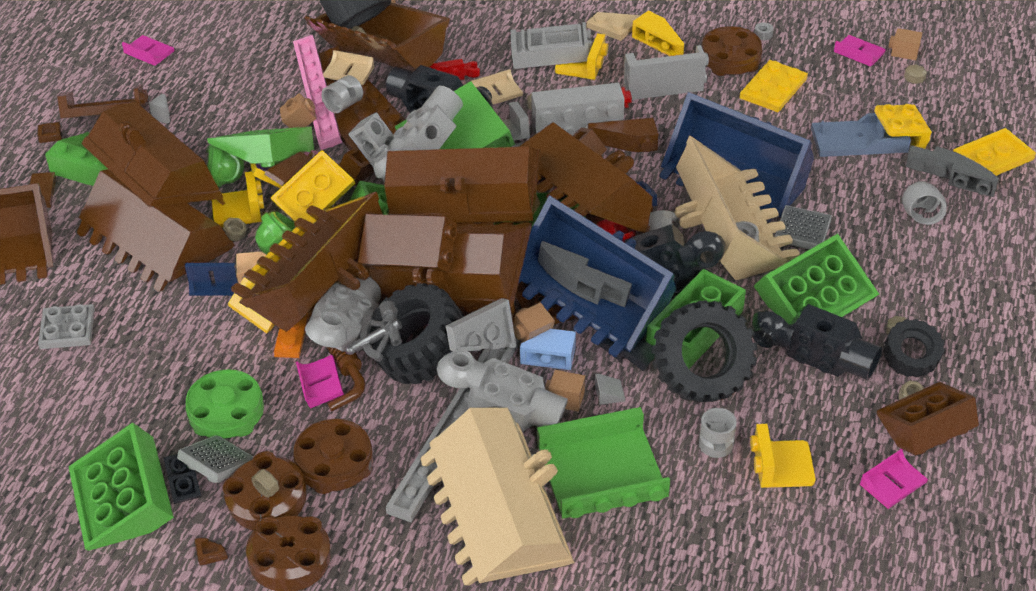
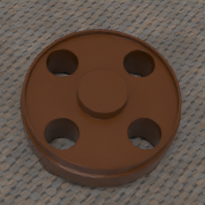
(732, 50)
(333, 455)
(250, 506)
(288, 552)

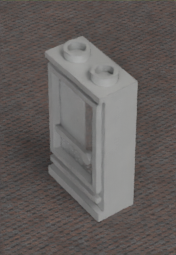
(550, 45)

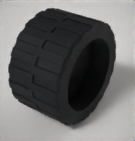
(353, 12)

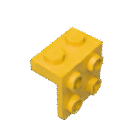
(589, 68)
(904, 121)
(241, 204)
(781, 461)

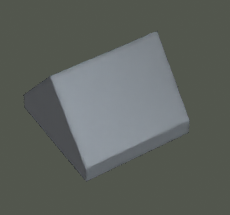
(159, 109)

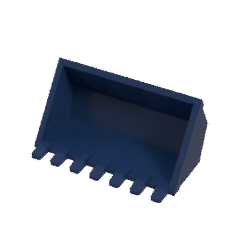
(747, 143)
(606, 252)

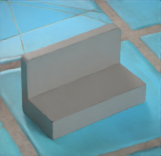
(518, 122)

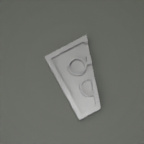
(483, 329)

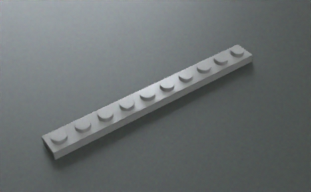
(415, 486)

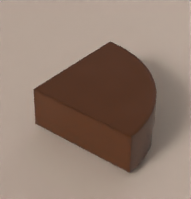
(209, 551)

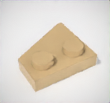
(612, 24)

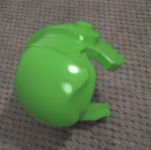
(224, 166)
(271, 230)

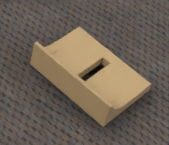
(342, 61)
(503, 83)

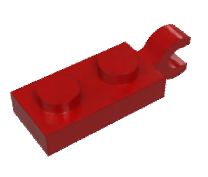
(458, 68)

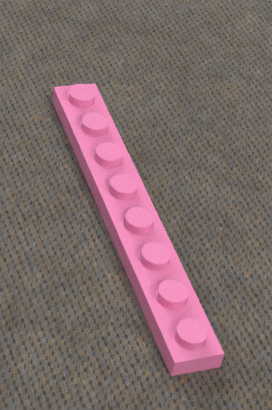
(314, 82)

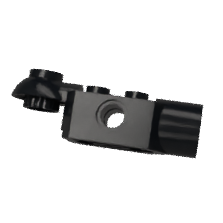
(418, 85)
(670, 251)
(819, 341)

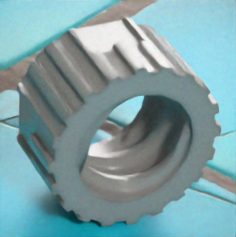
(764, 31)

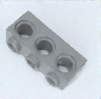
(370, 135)

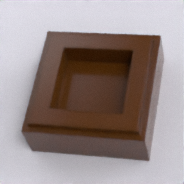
(49, 132)

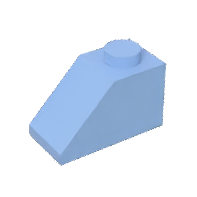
(549, 349)

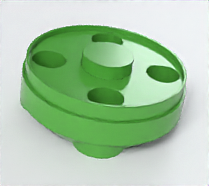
(224, 404)

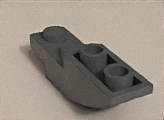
(960, 170)
(575, 275)

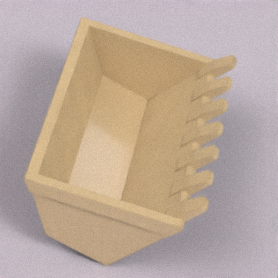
(722, 199)
(496, 497)

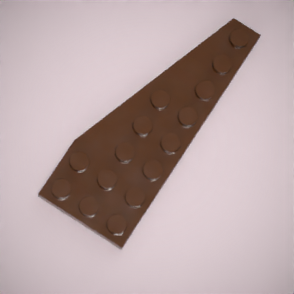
(370, 103)

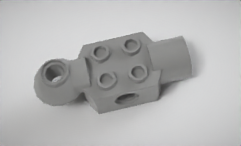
(424, 127)
(341, 314)
(502, 386)

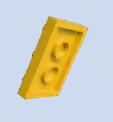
(773, 85)
(998, 151)
(316, 184)

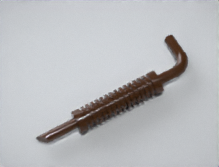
(348, 366)

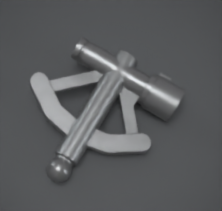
(389, 329)

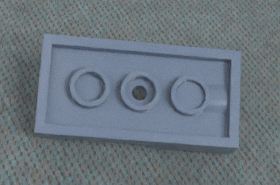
(843, 138)

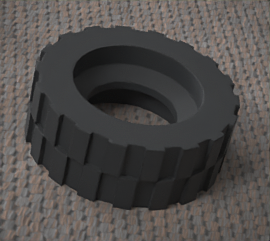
(924, 333)

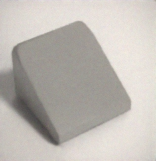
(608, 389)

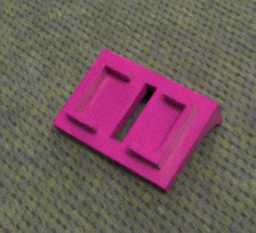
(851, 47)
(148, 50)
(317, 372)
(900, 472)

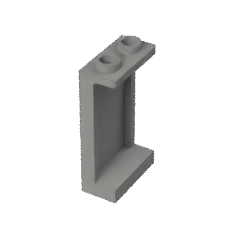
(665, 74)

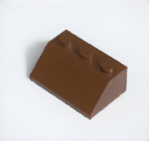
(929, 417)

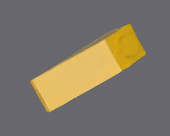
(657, 33)

